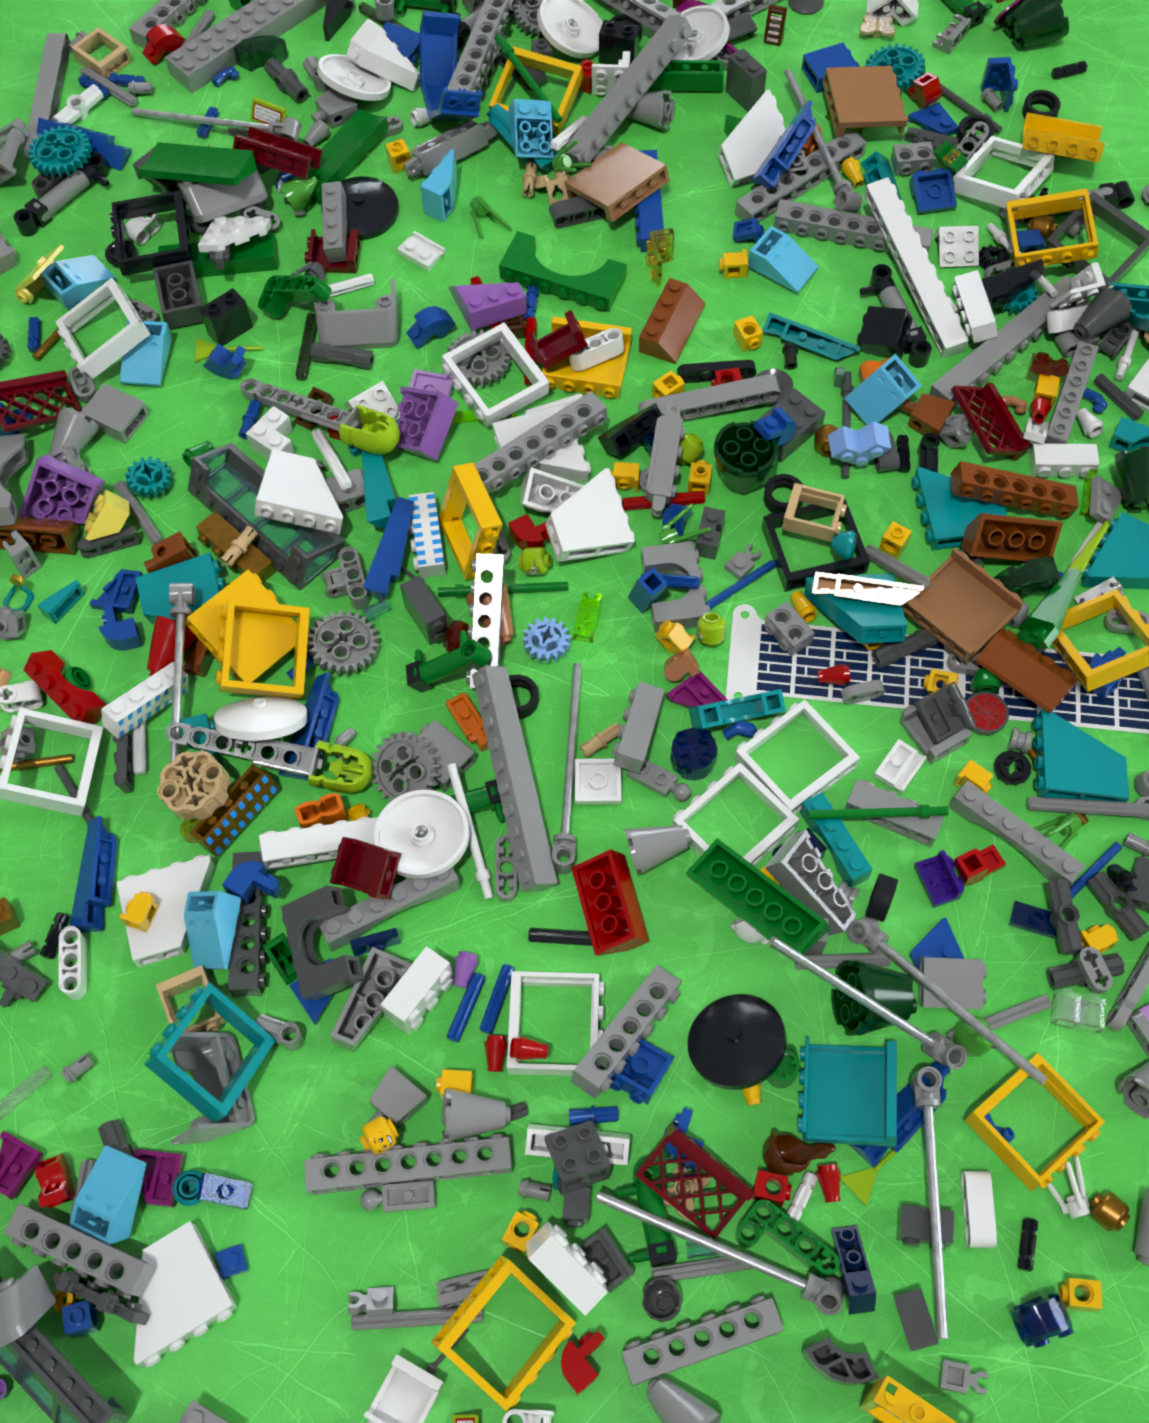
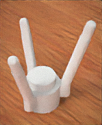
(1078, 1203)

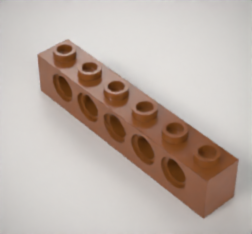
(1014, 490)

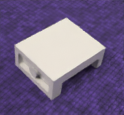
(405, 1395)

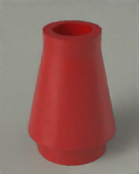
(1040, 408)
(835, 675)
(527, 1049)
(495, 1052)
(829, 1180)

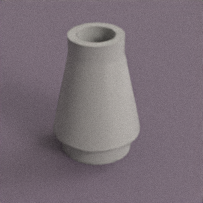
(317, 132)

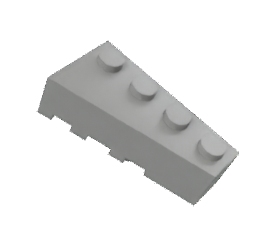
(807, 879)
(363, 1005)

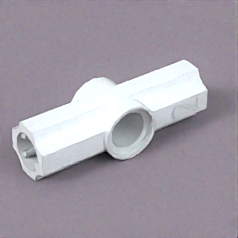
(79, 105)

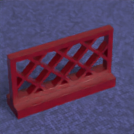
(27, 388)
(1000, 420)
(706, 1162)

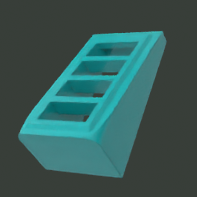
(61, 602)

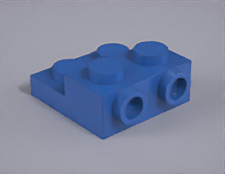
(933, 190)
(643, 1073)

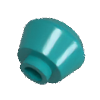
(844, 544)
(187, 1180)

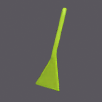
(204, 348)
(862, 1181)

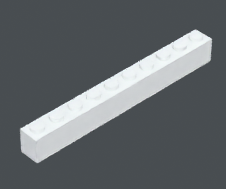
(916, 268)

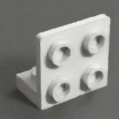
(606, 75)
(958, 246)
(1083, 286)
(376, 398)

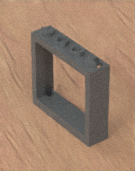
(1115, 219)

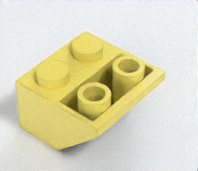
(108, 516)

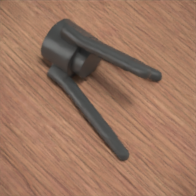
(312, 268)

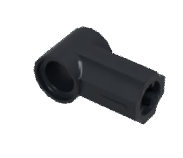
(929, 455)

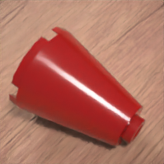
(163, 644)

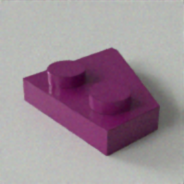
(695, 692)
(16, 1164)
(159, 1176)

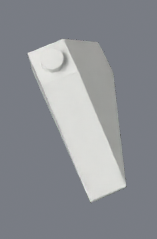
(376, 53)
(546, 491)

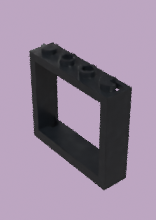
(147, 206)
(796, 579)

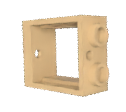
(98, 37)
(816, 497)
(181, 984)

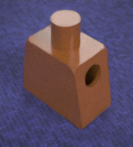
(928, 413)
(170, 552)

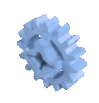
(552, 646)

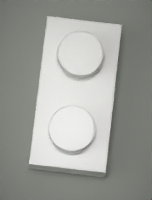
(1035, 432)

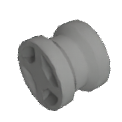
(1020, 740)
(850, 893)

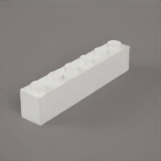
(313, 843)

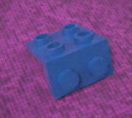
(1000, 76)

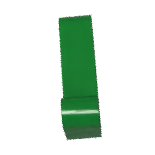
(291, 288)
(789, 1243)

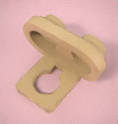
(559, 179)

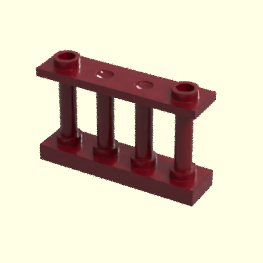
(279, 152)

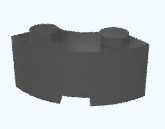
(839, 1365)

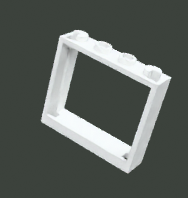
(995, 194)
(500, 333)
(114, 347)
(823, 783)
(41, 798)
(789, 823)
(553, 979)

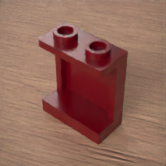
(317, 254)
(558, 343)
(365, 867)

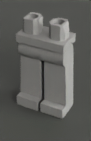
(10, 139)

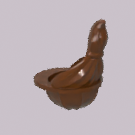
(789, 1155)

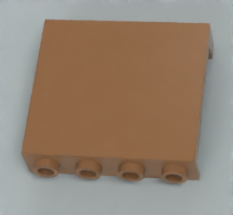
(863, 98)
(618, 180)
(963, 606)

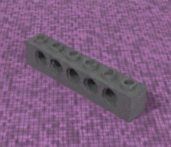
(250, 983)

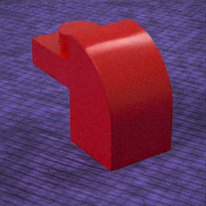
(161, 39)
(926, 90)
(526, 534)
(978, 864)
(54, 1181)
(574, 1365)

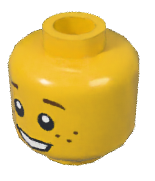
(379, 1135)

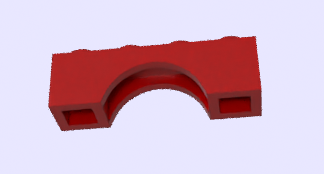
(77, 703)

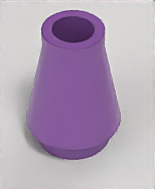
(464, 968)

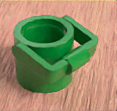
(788, 1069)

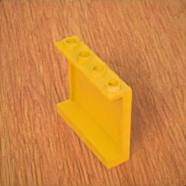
(1062, 137)
(602, 379)
(257, 637)

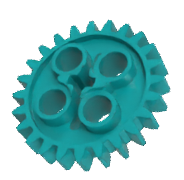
(905, 63)
(60, 151)

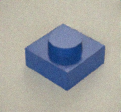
(232, 1261)

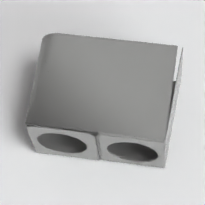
(352, 497)

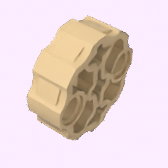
(190, 780)

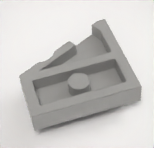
(1104, 499)

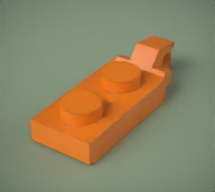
(468, 720)

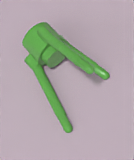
(564, 163)
(481, 208)
(671, 536)
(1066, 825)

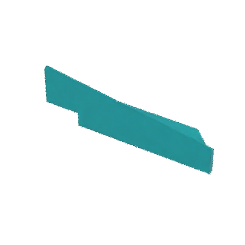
(500, 120)
(878, 168)
(808, 337)
(377, 489)

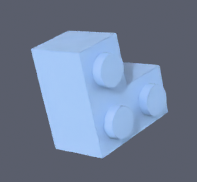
(860, 445)

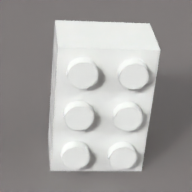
(418, 991)
(567, 1267)

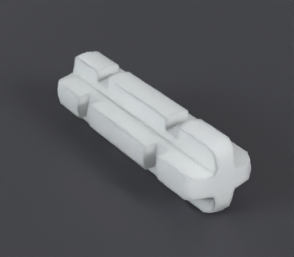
(802, 1196)

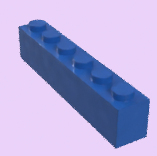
(649, 213)

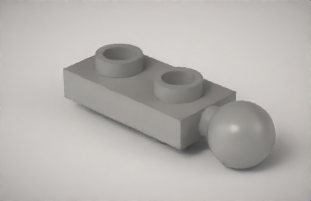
(660, 781)
(400, 1197)

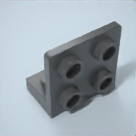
(578, 1157)

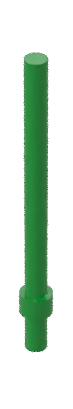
(508, 52)
(461, 590)
(921, 812)

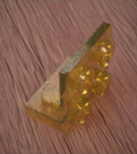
(659, 251)

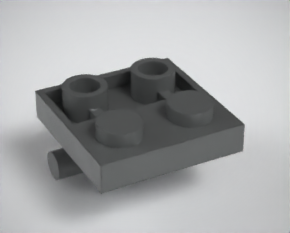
(945, 712)

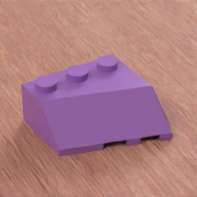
(489, 302)
(424, 421)
(60, 491)

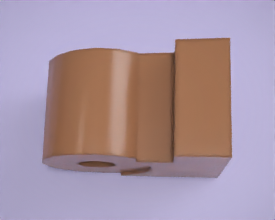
(681, 664)

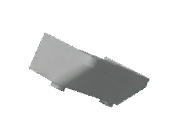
(212, 201)
(360, 327)
(213, 1061)
(23, 1304)

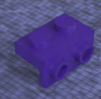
(940, 879)

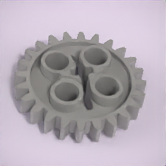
(526, 16)
(483, 365)
(343, 642)
(395, 752)

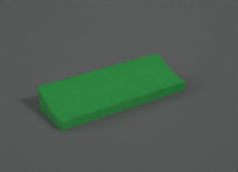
(347, 149)
(199, 164)
(252, 256)
(756, 898)

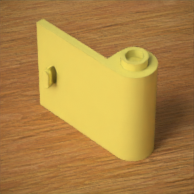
(33, 282)

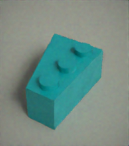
(1139, 299)

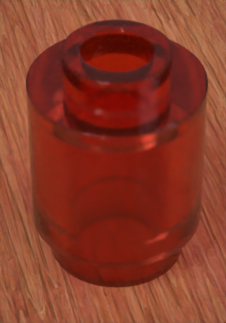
(452, 636)

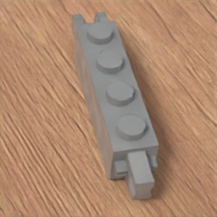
(464, 138)
(663, 460)

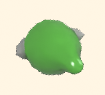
(298, 193)
(970, 1039)

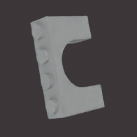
(676, 560)

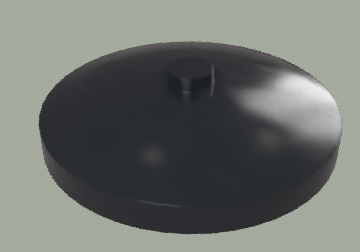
(370, 206)
(737, 1042)

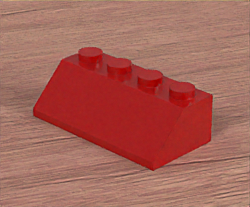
(609, 903)

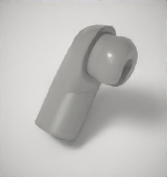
(344, 738)

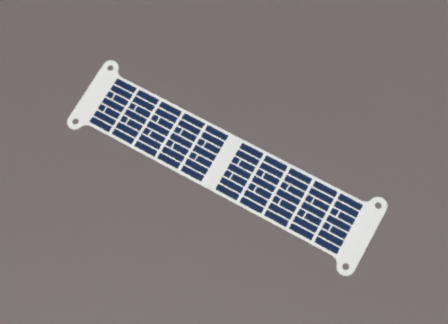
(762, 666)

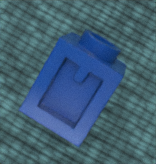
(747, 230)
(671, 512)

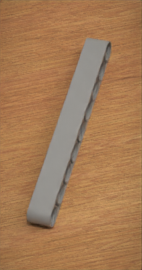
(48, 83)

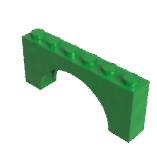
(592, 289)

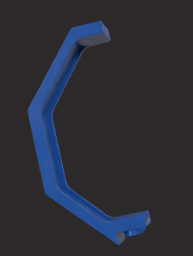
(437, 67)

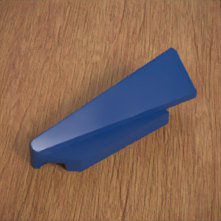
(786, 147)
(114, 155)
(390, 552)
(320, 714)
(94, 878)
(908, 1119)

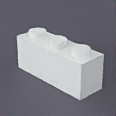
(1063, 460)

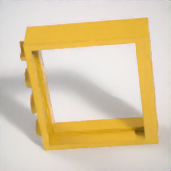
(545, 64)
(1049, 205)
(463, 488)
(224, 654)
(1116, 668)
(1065, 1096)
(473, 1305)
(901, 1406)

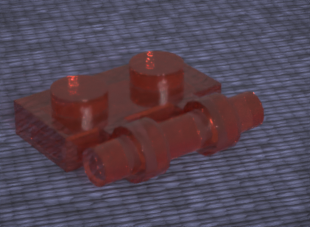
(1043, 364)

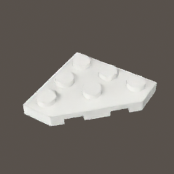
(235, 230)

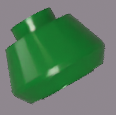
(77, 677)
(985, 681)

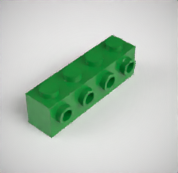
(680, 76)

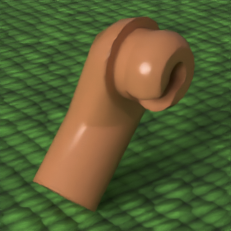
(1015, 401)

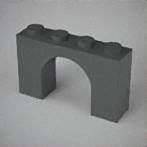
(301, 922)

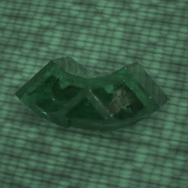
(255, 51)
(1036, 576)

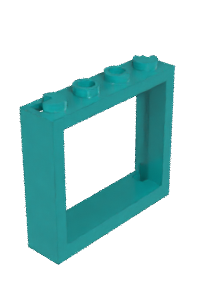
(182, 1083)

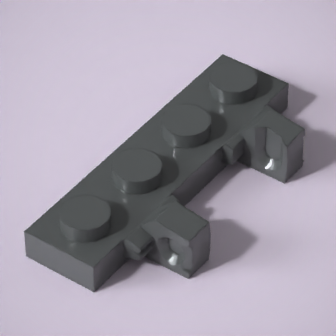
(19, 980)
(105, 1302)

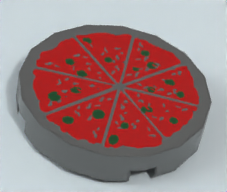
(988, 712)

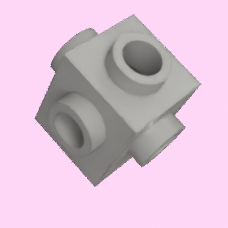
(956, 431)
(11, 623)
(25, 745)

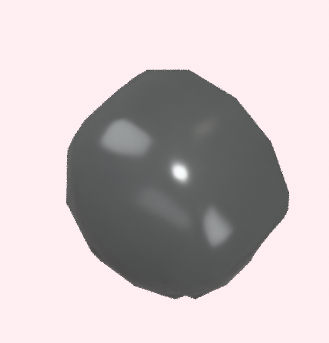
(661, 1299)

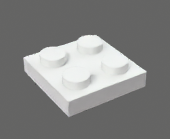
(597, 782)

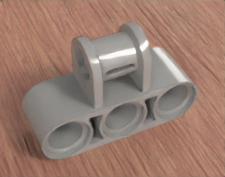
(342, 579)

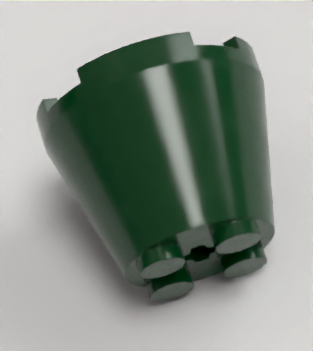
(1036, 23)
(744, 456)
(1134, 478)
(881, 984)

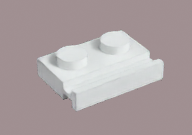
(421, 251)
(900, 766)

